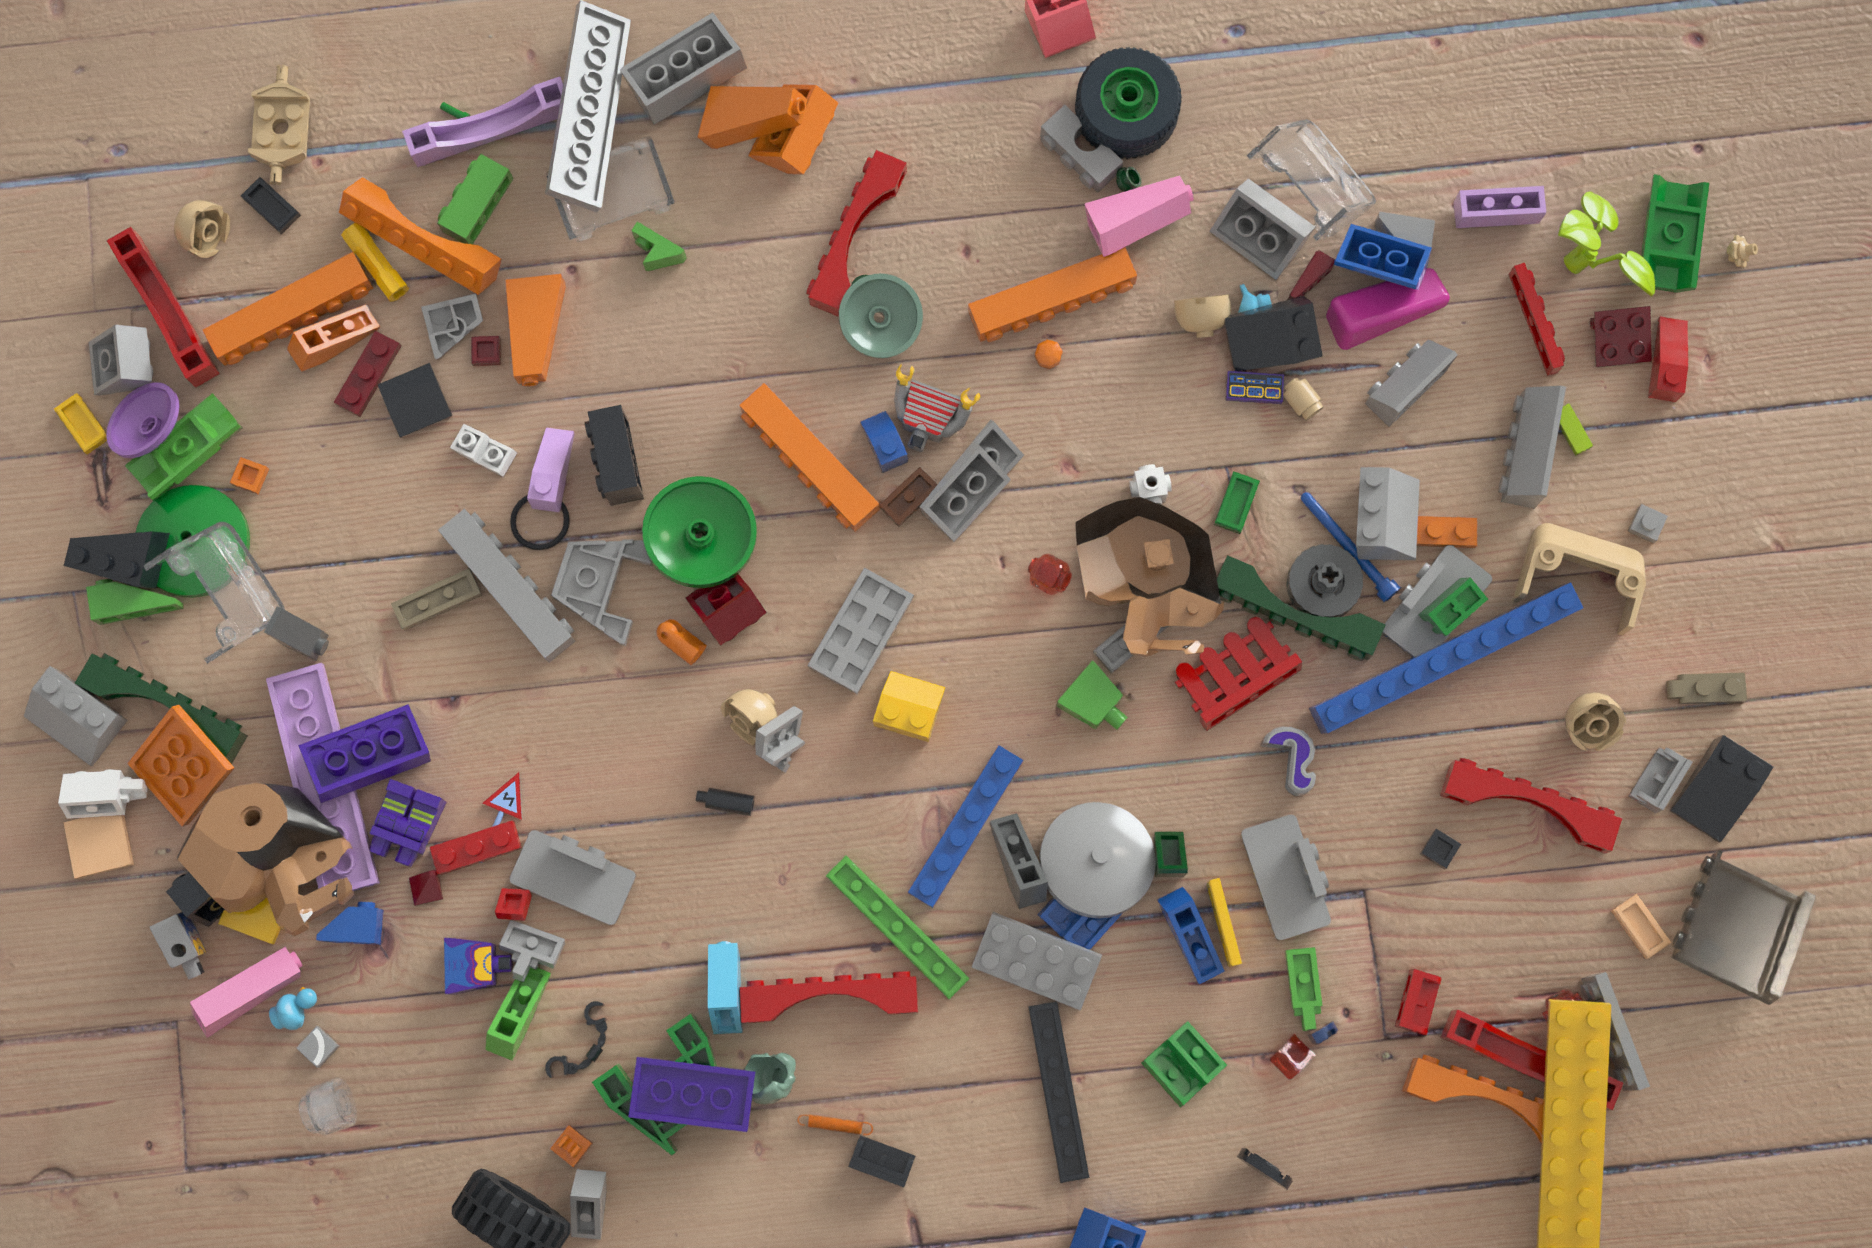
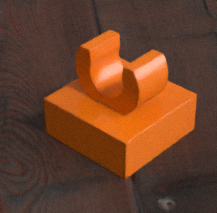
(571, 1146)

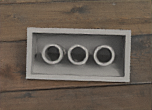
(683, 68)
(1532, 445)

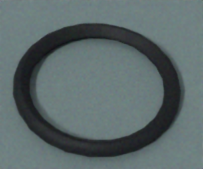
(538, 546)

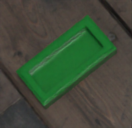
(1236, 502)

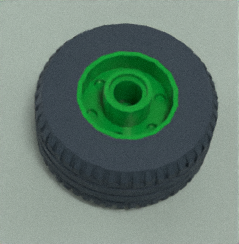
(1128, 102)

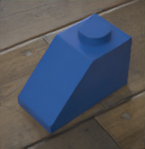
(884, 441)
(355, 926)

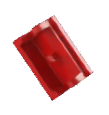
(1418, 1001)

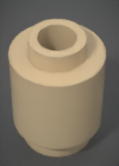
(1302, 398)

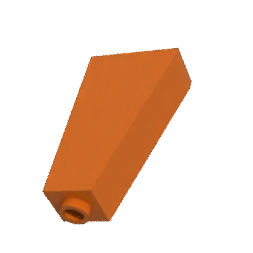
(749, 112)
(533, 323)

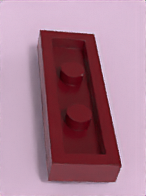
(367, 374)

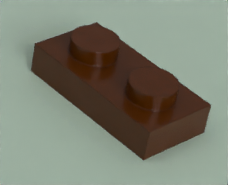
(908, 496)

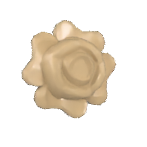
(1740, 251)

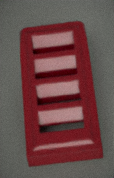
(1316, 270)

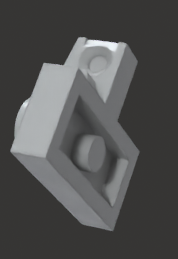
(530, 948)

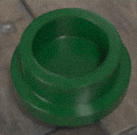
(1128, 179)

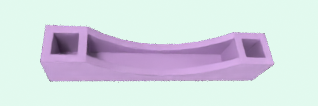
(446, 138)

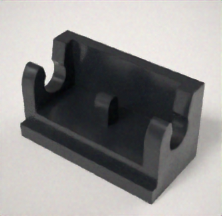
(882, 1161)

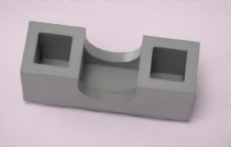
(1095, 166)

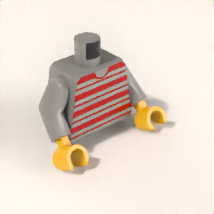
(929, 411)

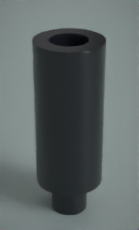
(727, 801)

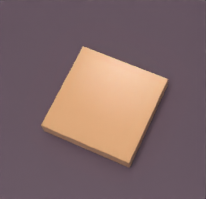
(98, 845)

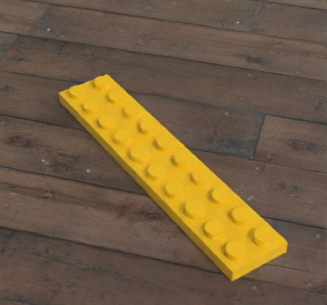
(1573, 1124)

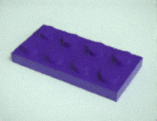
(692, 1094)

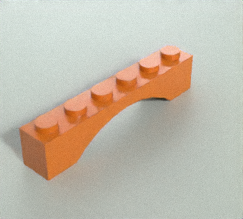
(461, 262)
(1435, 1083)

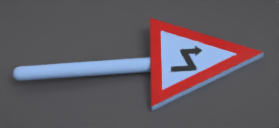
(506, 800)

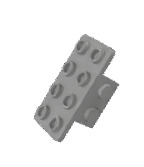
(1405, 624)
(573, 876)
(1287, 876)

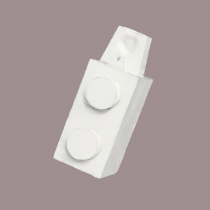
(98, 793)

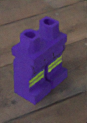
(406, 821)

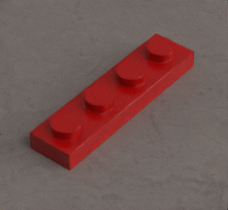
(1533, 310)

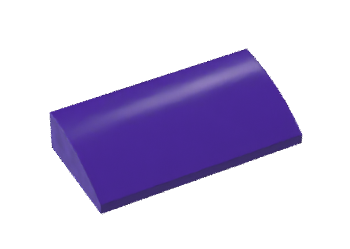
(364, 753)

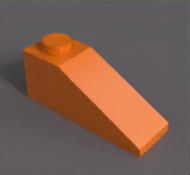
(331, 337)

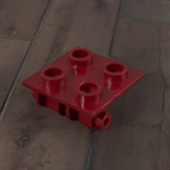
(1622, 336)

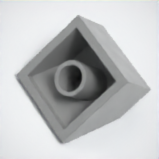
(120, 360)

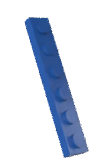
(965, 826)

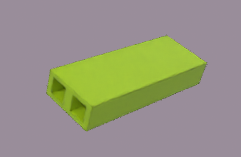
(1574, 431)

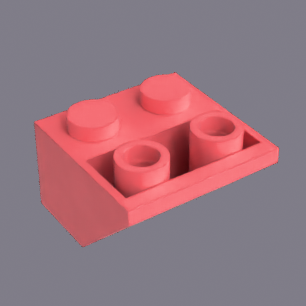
(1059, 24)

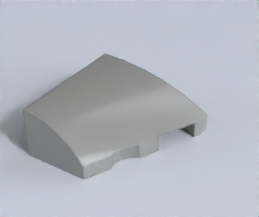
(451, 321)

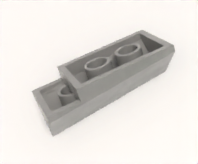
(972, 481)

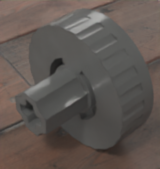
(1335, 564)

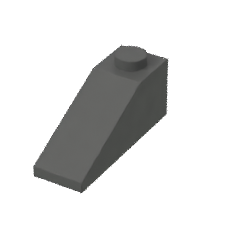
(297, 634)
(1019, 861)

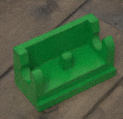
(1453, 606)

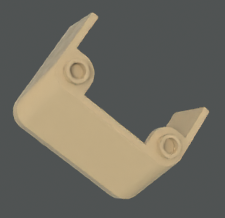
(1553, 543)

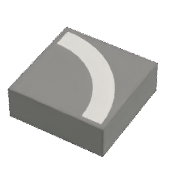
(317, 1046)

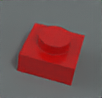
(513, 904)

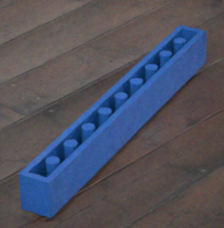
(1445, 658)

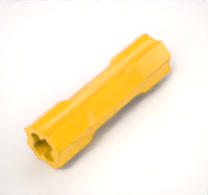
(375, 262)

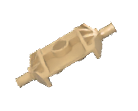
(277, 105)

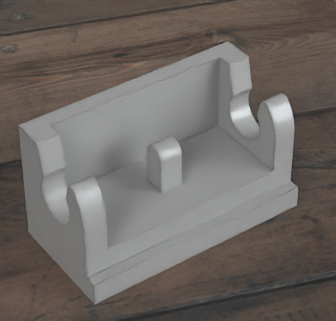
(1660, 779)

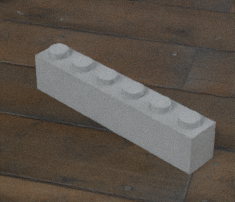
(506, 585)

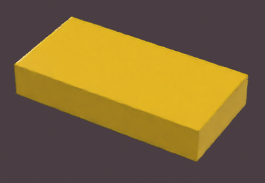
(81, 423)

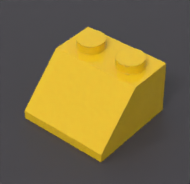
(908, 706)

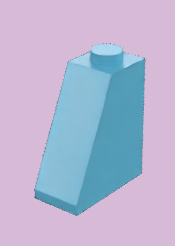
(724, 988)

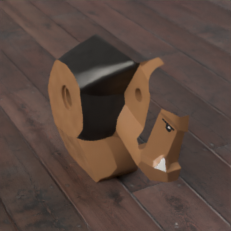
(263, 845)

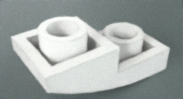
(483, 450)

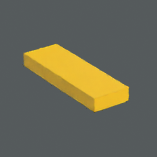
(1223, 922)

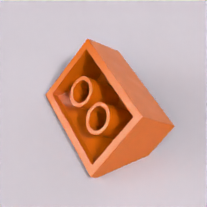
(794, 147)

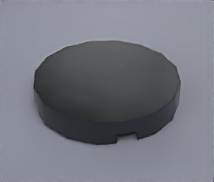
(1264, 1168)

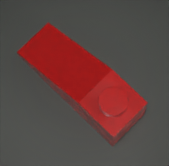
(1669, 360)

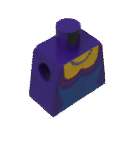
(472, 965)

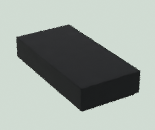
(270, 205)

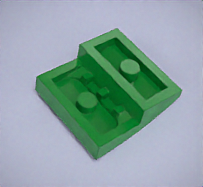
(1184, 1064)

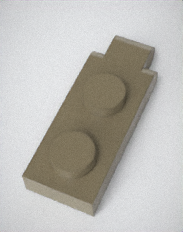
(1708, 688)

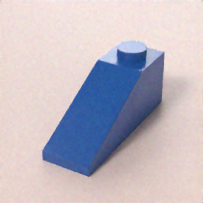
(1191, 934)

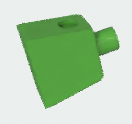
(1093, 699)

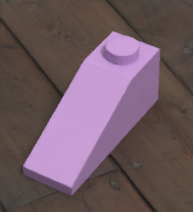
(550, 470)

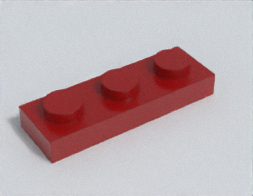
(475, 847)

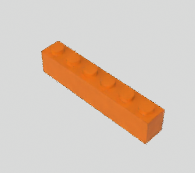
(1052, 294)
(288, 309)
(809, 457)

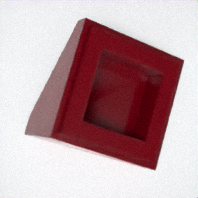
(425, 888)

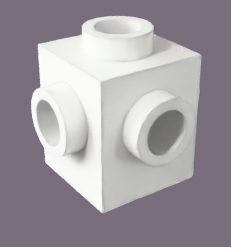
(1146, 474)

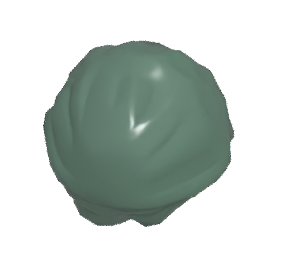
(772, 1077)

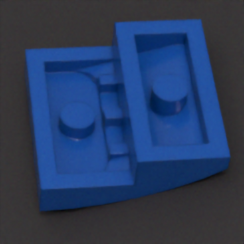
(1074, 927)

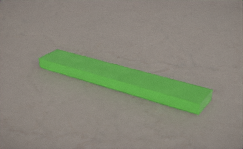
(897, 927)

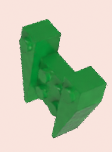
(617, 1087)

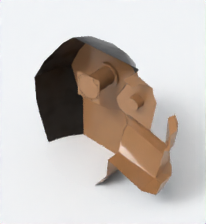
(1154, 564)

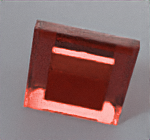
(1292, 1057)

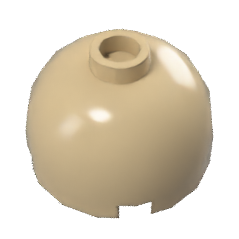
(201, 227)
(1202, 314)
(749, 712)
(1594, 721)

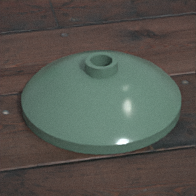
(896, 303)

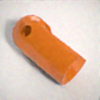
(680, 641)

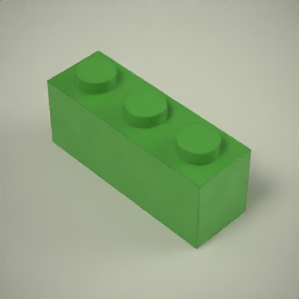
(474, 200)

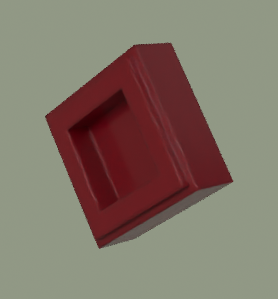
(485, 350)

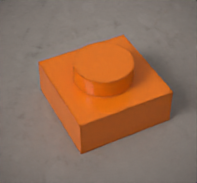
(249, 475)

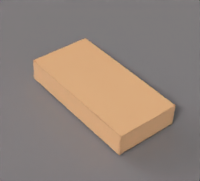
(1641, 926)

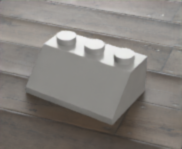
(1262, 228)
(1409, 380)
(1387, 515)
(72, 715)

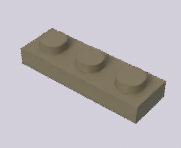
(436, 599)

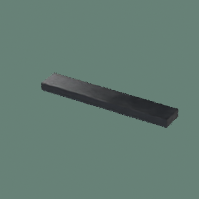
(1058, 1092)

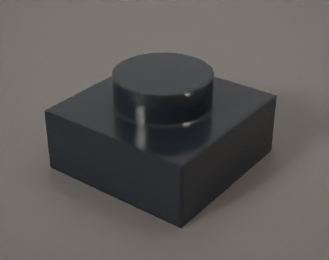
(1440, 849)

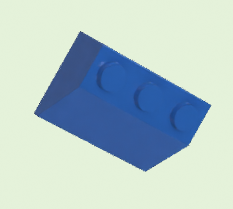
(1384, 256)
(1103, 1231)

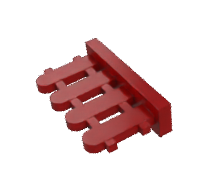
(1252, 670)

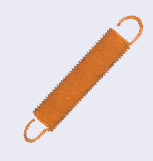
(835, 1124)

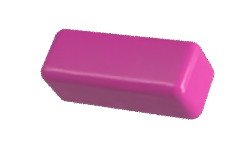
(1382, 308)

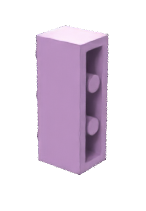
(1499, 207)

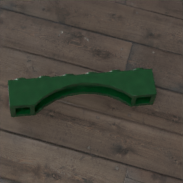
(1352, 633)
(111, 682)

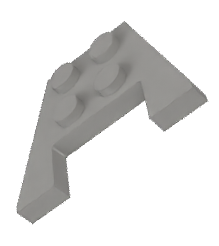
(589, 578)

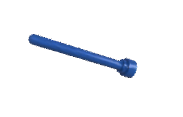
(1385, 587)

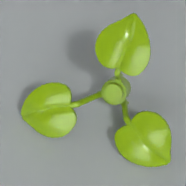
(1580, 229)

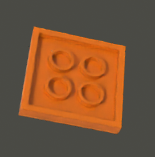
(180, 765)

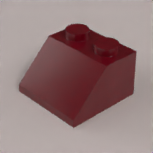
(726, 608)

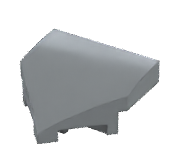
(779, 738)

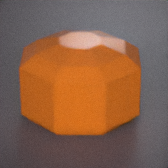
(1048, 354)

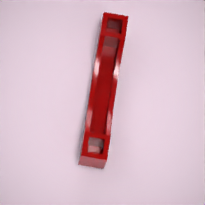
(880, 183)
(164, 307)
(1588, 826)
(768, 1002)
(1506, 1049)

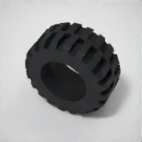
(507, 1214)

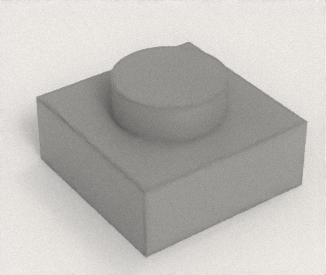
(1647, 523)

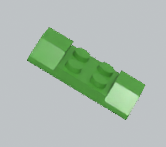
(187, 447)

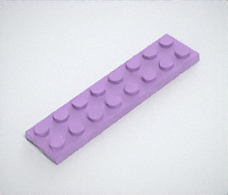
(305, 713)

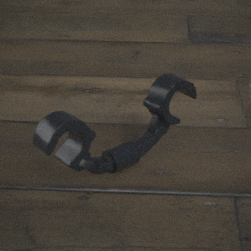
(592, 1054)

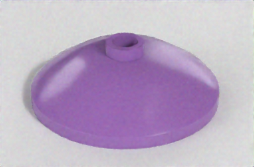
(143, 420)

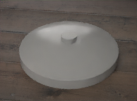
(1097, 860)

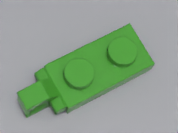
(1304, 985)

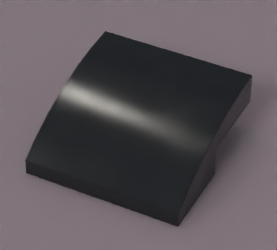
(414, 400)

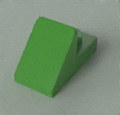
(662, 253)

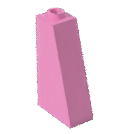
(1137, 213)
(245, 991)

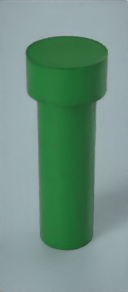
(453, 111)

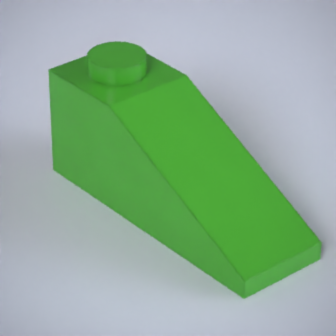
(120, 602)
(516, 1014)

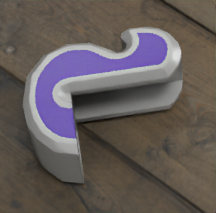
(1299, 757)

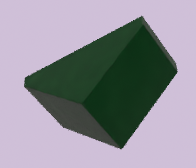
(1170, 854)

